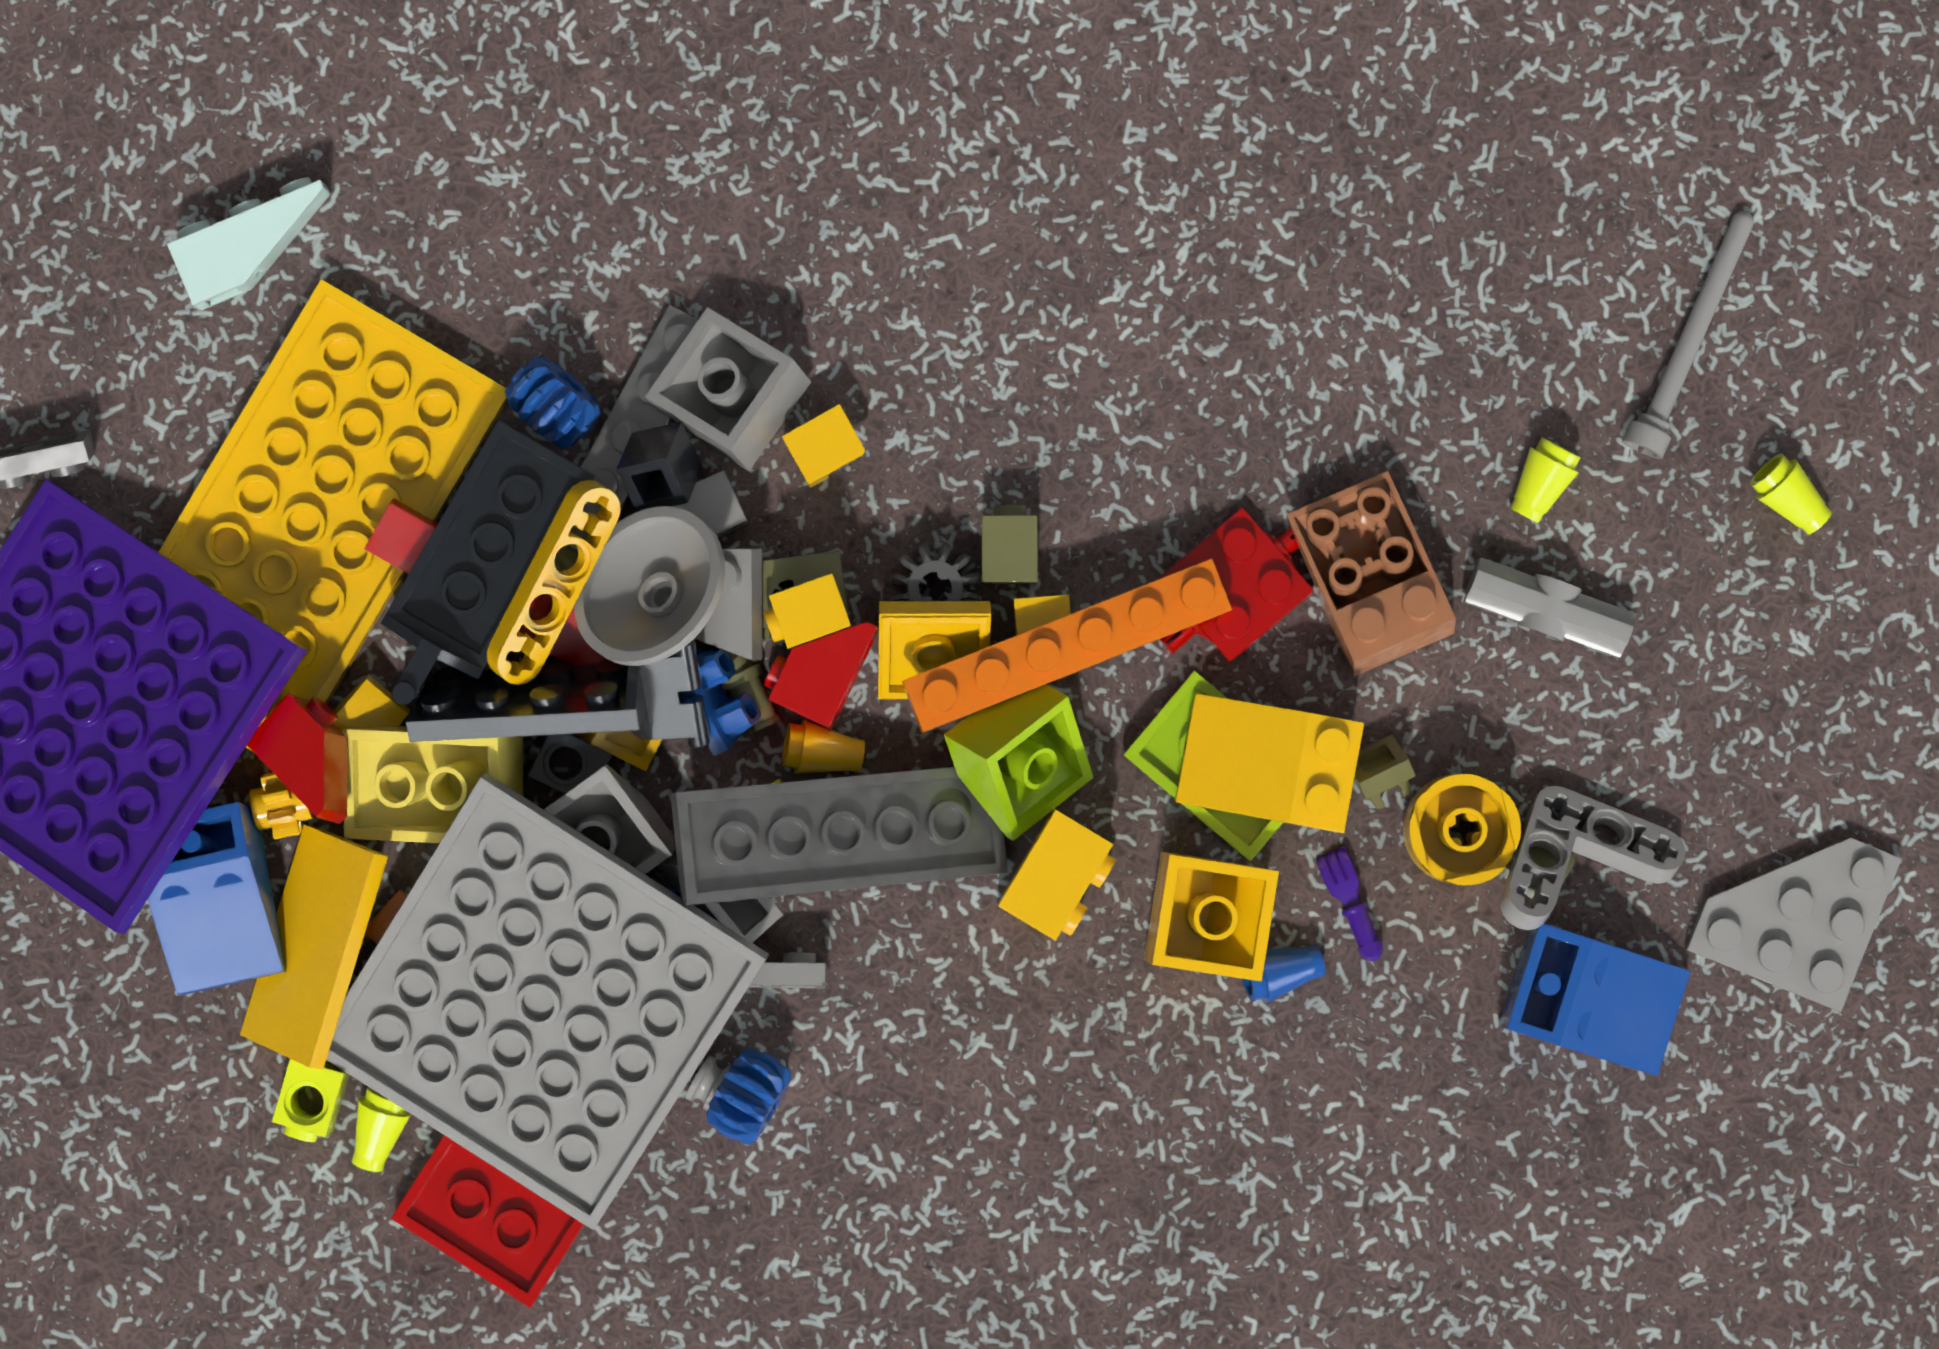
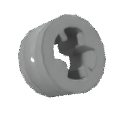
(706, 1082)

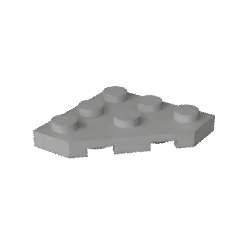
(1801, 921)

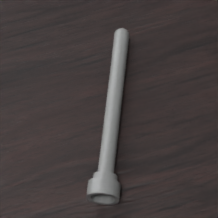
(1652, 428)

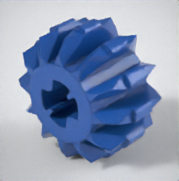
(552, 402)
(748, 1096)

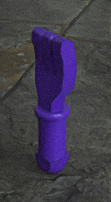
(1344, 884)

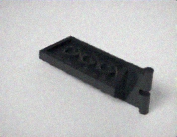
(478, 555)
(566, 701)

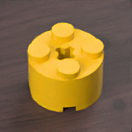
(1487, 847)

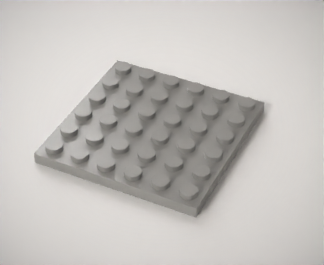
(541, 1001)

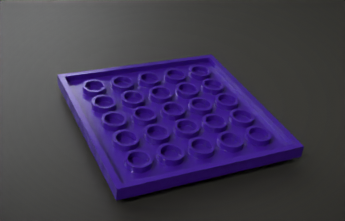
(117, 702)

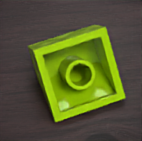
(1021, 757)

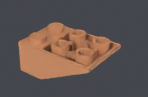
(1372, 574)

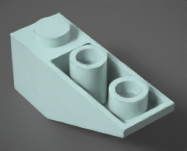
(237, 252)

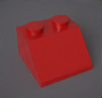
(821, 673)

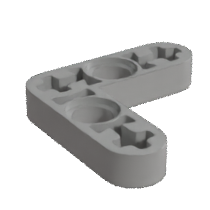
(1562, 839)

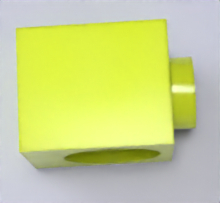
(299, 1124)

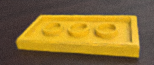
(321, 935)

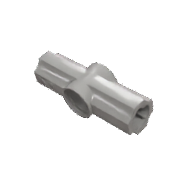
(1549, 607)

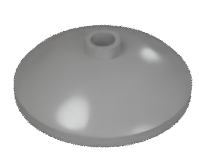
(651, 586)

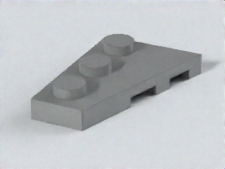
(738, 615)

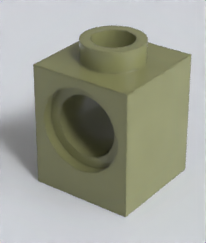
(1009, 546)

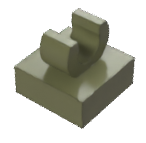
(1382, 768)

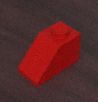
(306, 754)

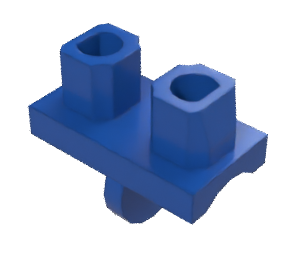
(725, 717)

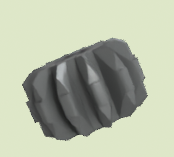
(944, 572)

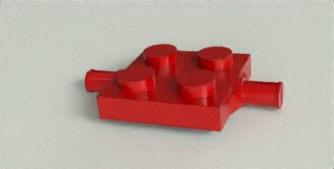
(1256, 579)

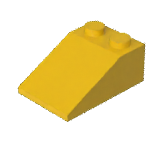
(1269, 763)

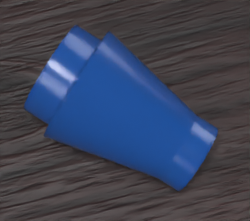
(1285, 971)

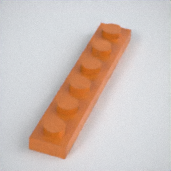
(1066, 645)

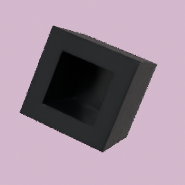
(659, 467)

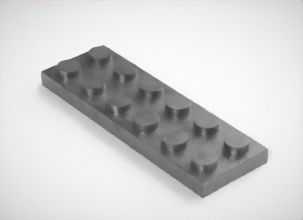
(831, 835)

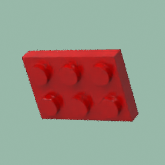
(487, 1221)

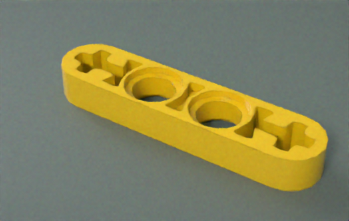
(545, 579)

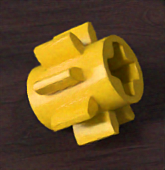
(277, 808)

